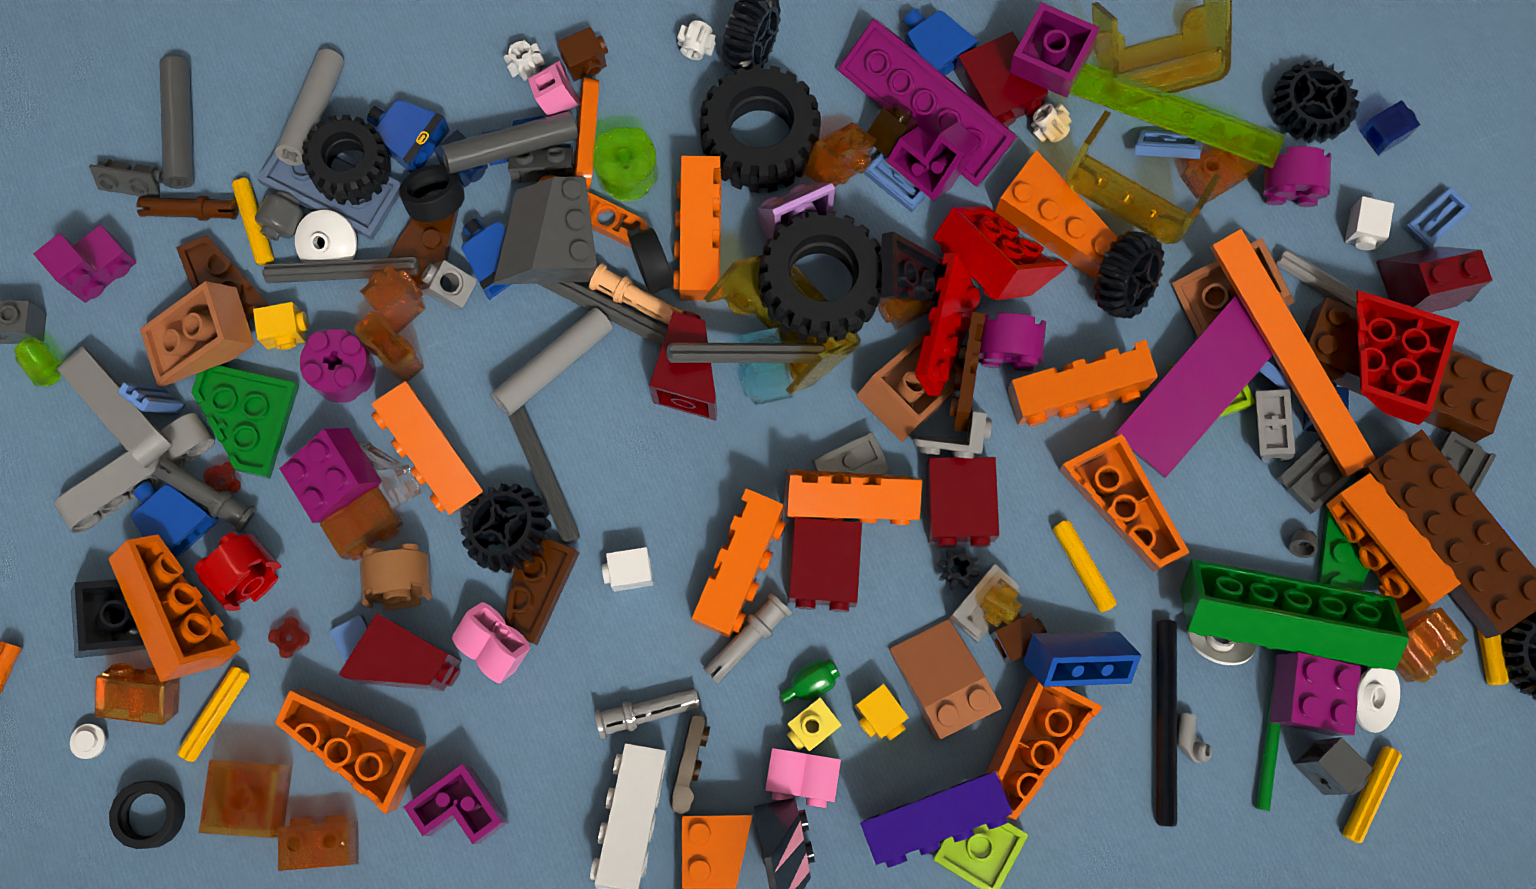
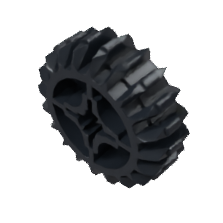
(750, 33)
(1315, 85)
(1129, 274)
(522, 532)
(1522, 654)

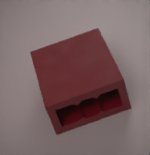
(988, 80)
(962, 501)
(825, 564)

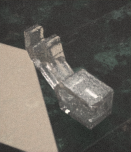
(397, 480)

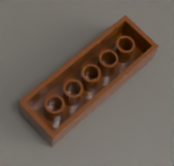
(1468, 393)
(1492, 570)

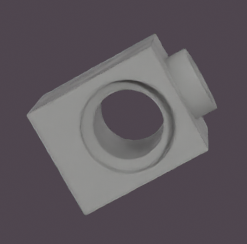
(461, 284)

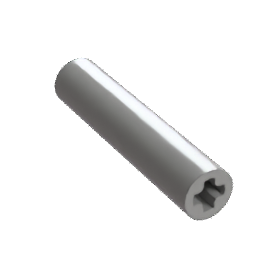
(309, 105)
(551, 361)

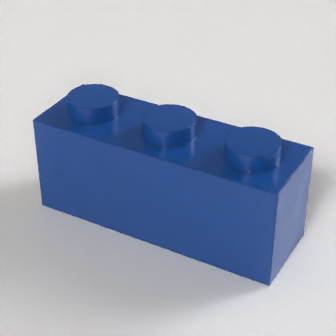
(1081, 658)

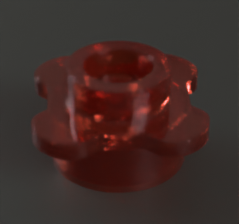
(226, 471)
(298, 640)

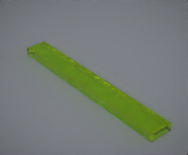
(1179, 115)

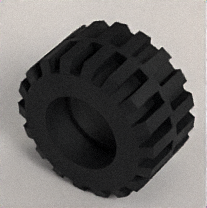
(339, 137)

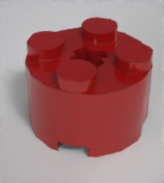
(238, 570)

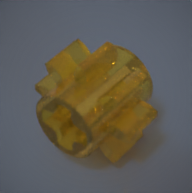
(1001, 605)

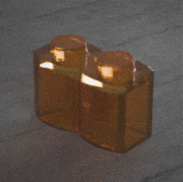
(388, 346)
(361, 525)
(1431, 641)

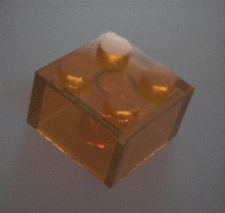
(245, 798)

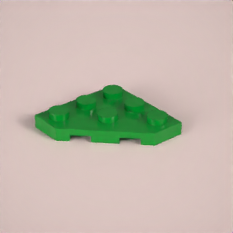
(246, 415)

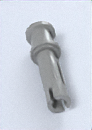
(758, 626)
(630, 715)

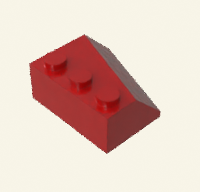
(995, 254)
(1401, 355)

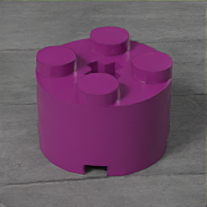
(1298, 176)
(1012, 341)
(322, 370)

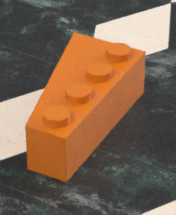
(1082, 385)
(427, 448)
(1392, 547)
(739, 564)
(1037, 738)
(358, 748)

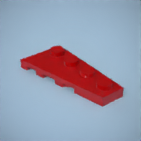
(947, 325)

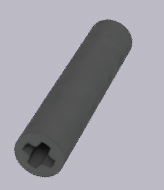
(176, 122)
(509, 142)

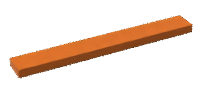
(1292, 353)

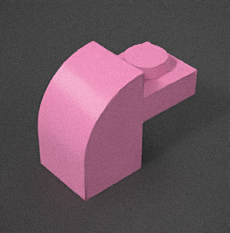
(553, 90)

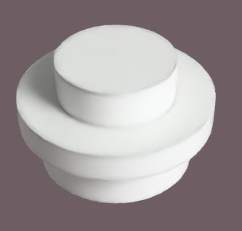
(88, 741)

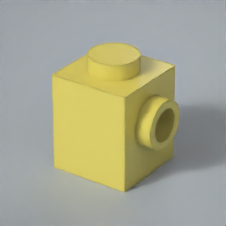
(812, 726)

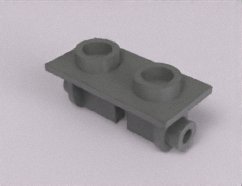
(553, 161)
(119, 178)

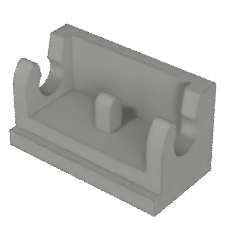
(1275, 425)
(969, 615)

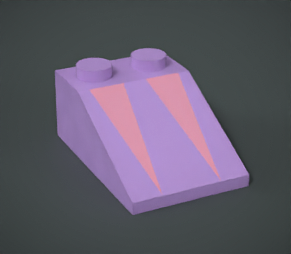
(800, 199)

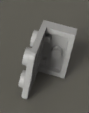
(978, 430)

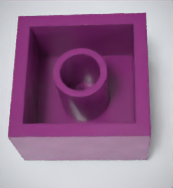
(1054, 49)
(329, 473)
(1315, 694)

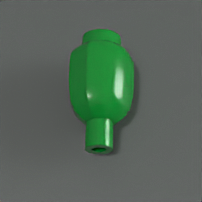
(811, 681)

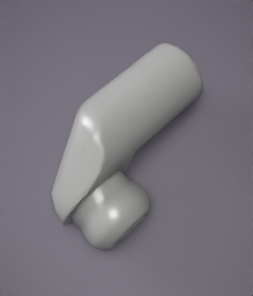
(1189, 742)

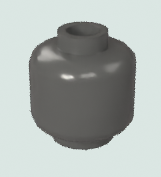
(279, 216)

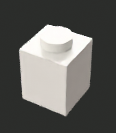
(1369, 223)
(628, 569)

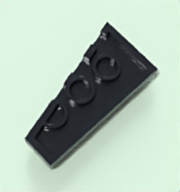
(909, 270)

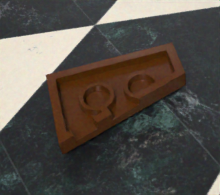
(427, 242)
(206, 262)
(966, 379)
(538, 589)

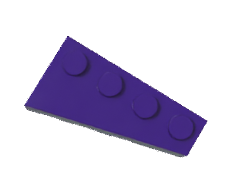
(937, 818)

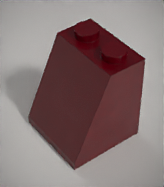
(1434, 277)
(684, 385)
(399, 658)

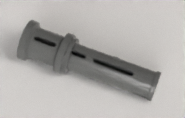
(219, 503)

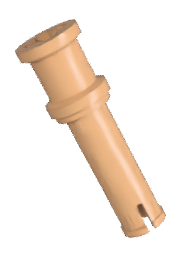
(623, 290)

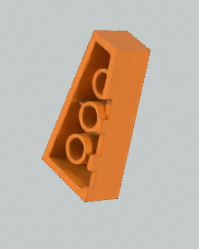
(1055, 216)
(698, 226)
(852, 496)
(1125, 498)
(168, 610)
(713, 850)

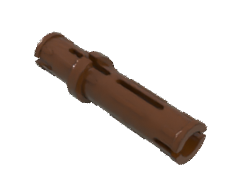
(199, 208)

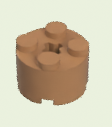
(395, 577)

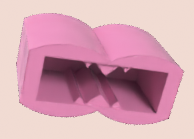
(490, 642)
(803, 776)

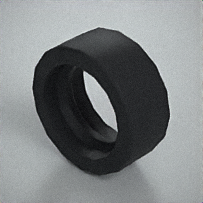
(437, 206)
(651, 260)
(120, 814)

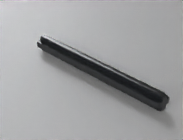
(1166, 724)

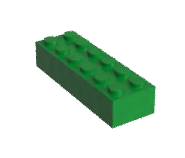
(1293, 615)

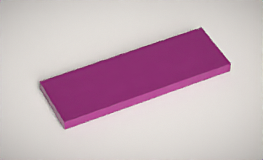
(898, 74)
(1196, 389)

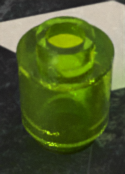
(37, 362)

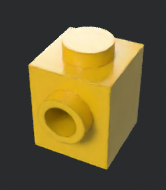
(280, 326)
(881, 714)

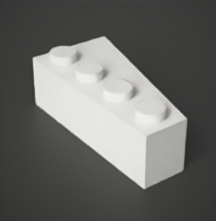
(630, 818)

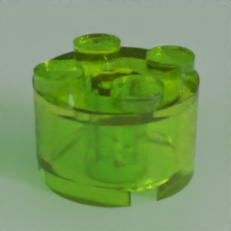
(623, 147)

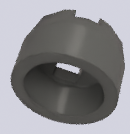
(1300, 550)

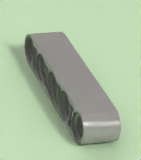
(121, 417)
(115, 483)

